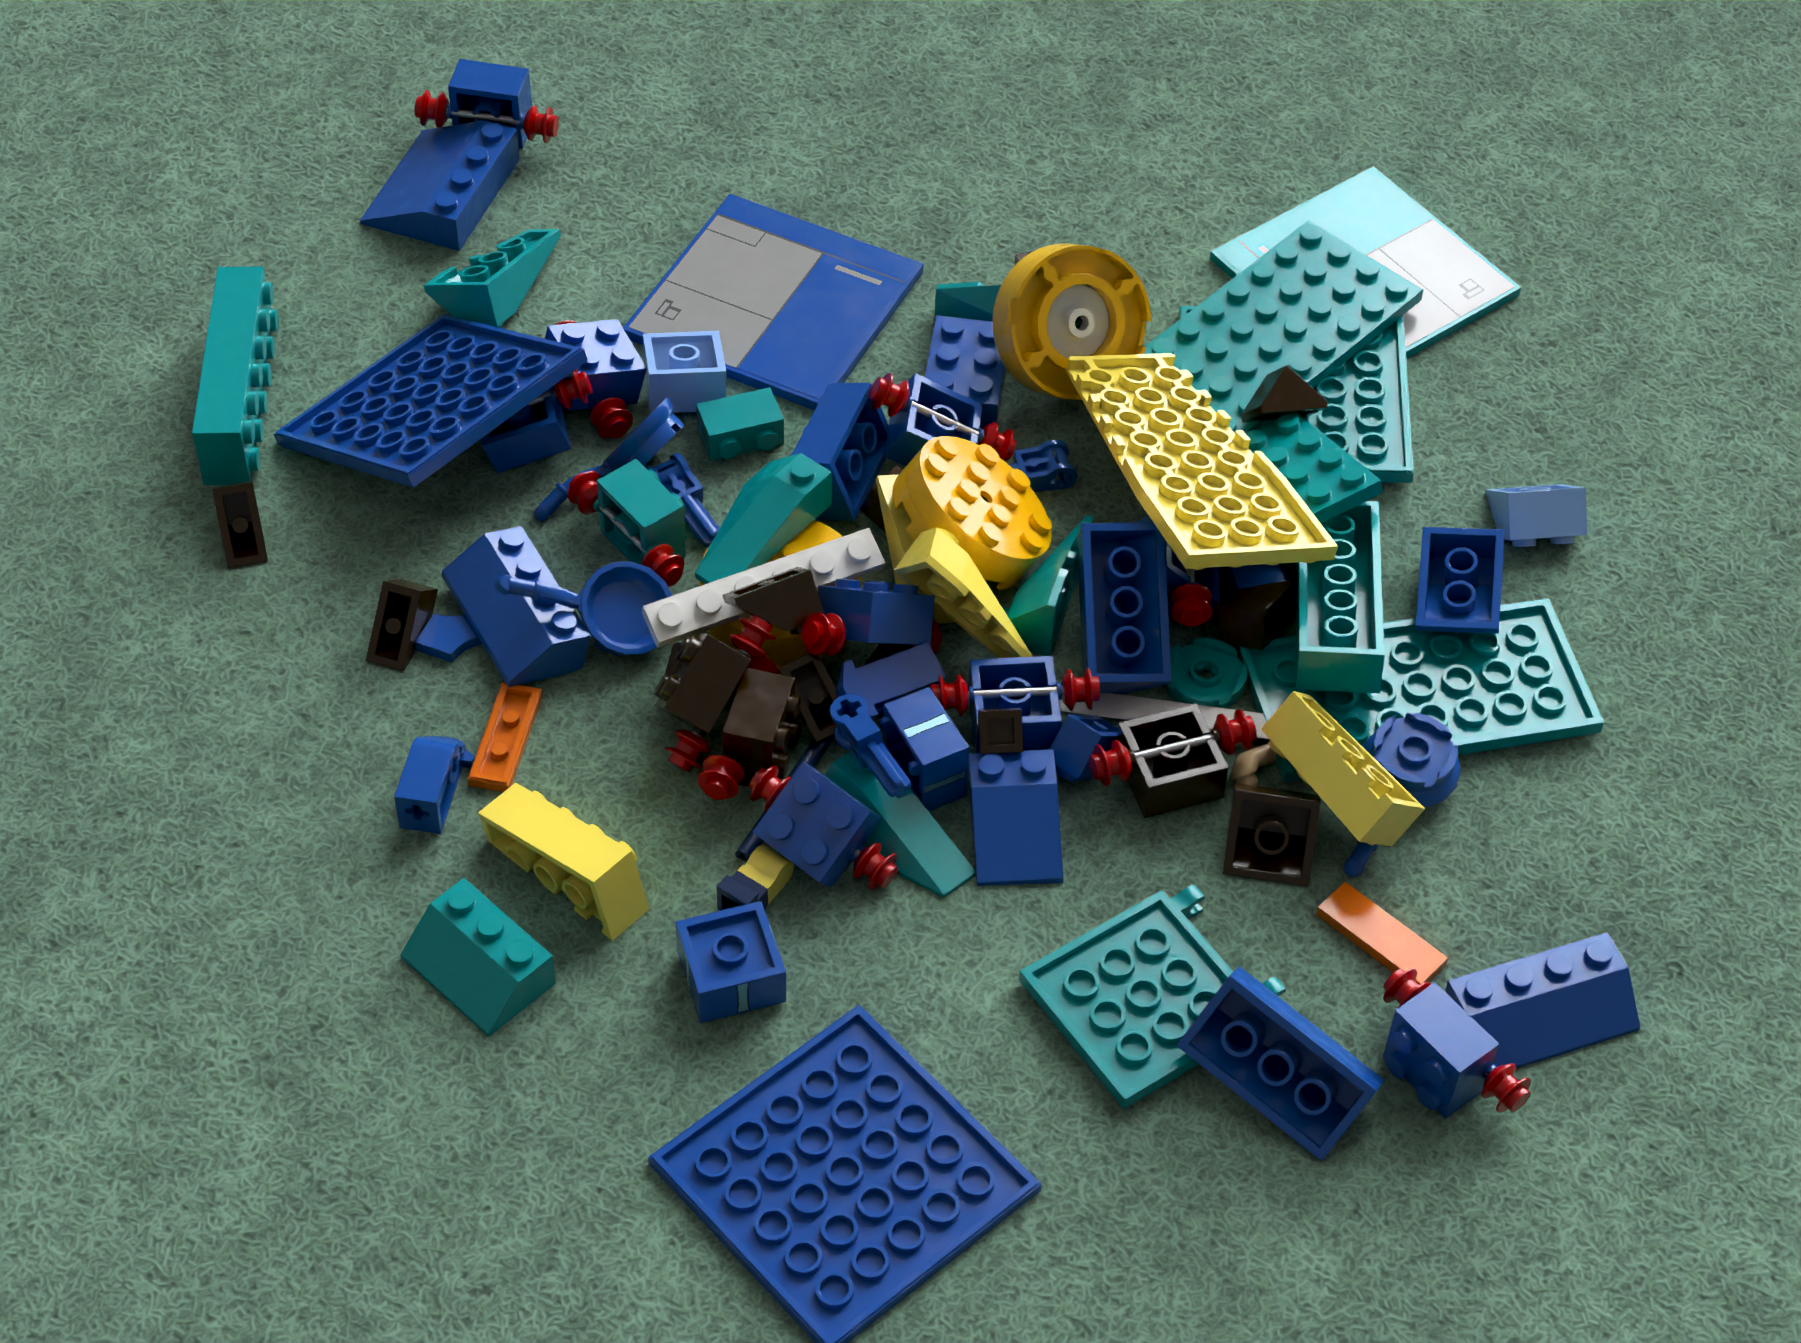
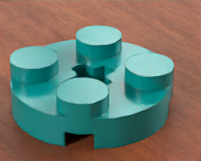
(1208, 654)

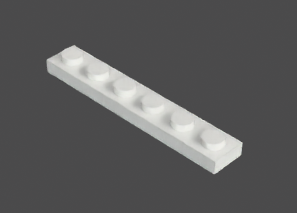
(705, 608)

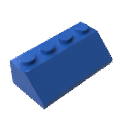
(1124, 606)
(521, 635)
(1551, 1000)
(1280, 1063)

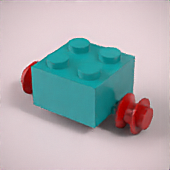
(636, 516)

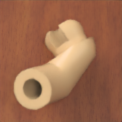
(1249, 762)

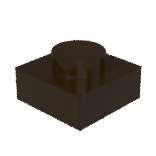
(1000, 730)

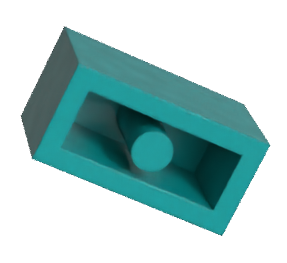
(740, 424)

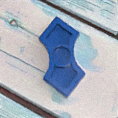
(447, 637)

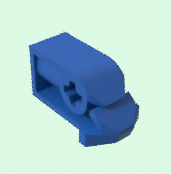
(890, 677)
(430, 782)

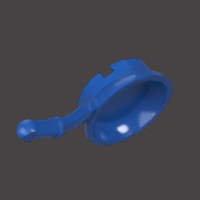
(639, 445)
(607, 604)
(1420, 758)

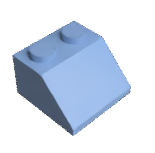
(684, 368)
(1539, 513)

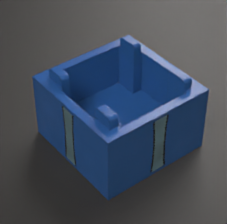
(926, 747)
(731, 961)

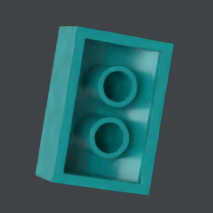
(478, 957)

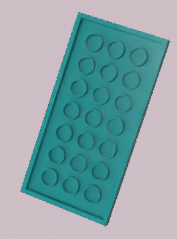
(1295, 306)
(1479, 685)

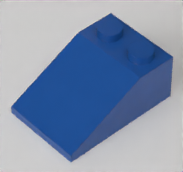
(1460, 580)
(1015, 818)

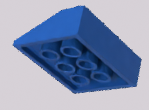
(445, 183)

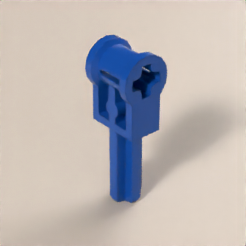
(1042, 467)
(680, 480)
(863, 738)

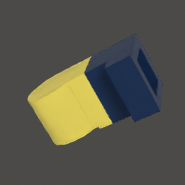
(756, 880)

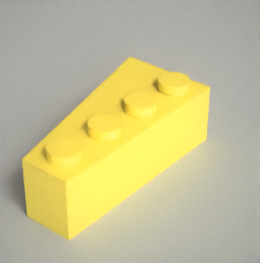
(1341, 771)
(568, 857)

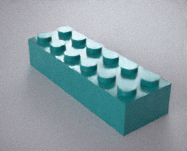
(235, 376)
(1342, 609)

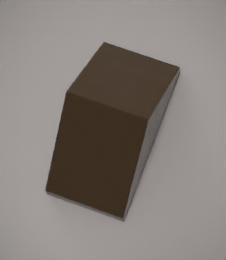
(1282, 394)

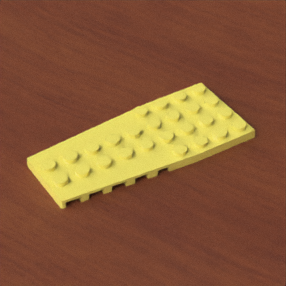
(1190, 468)

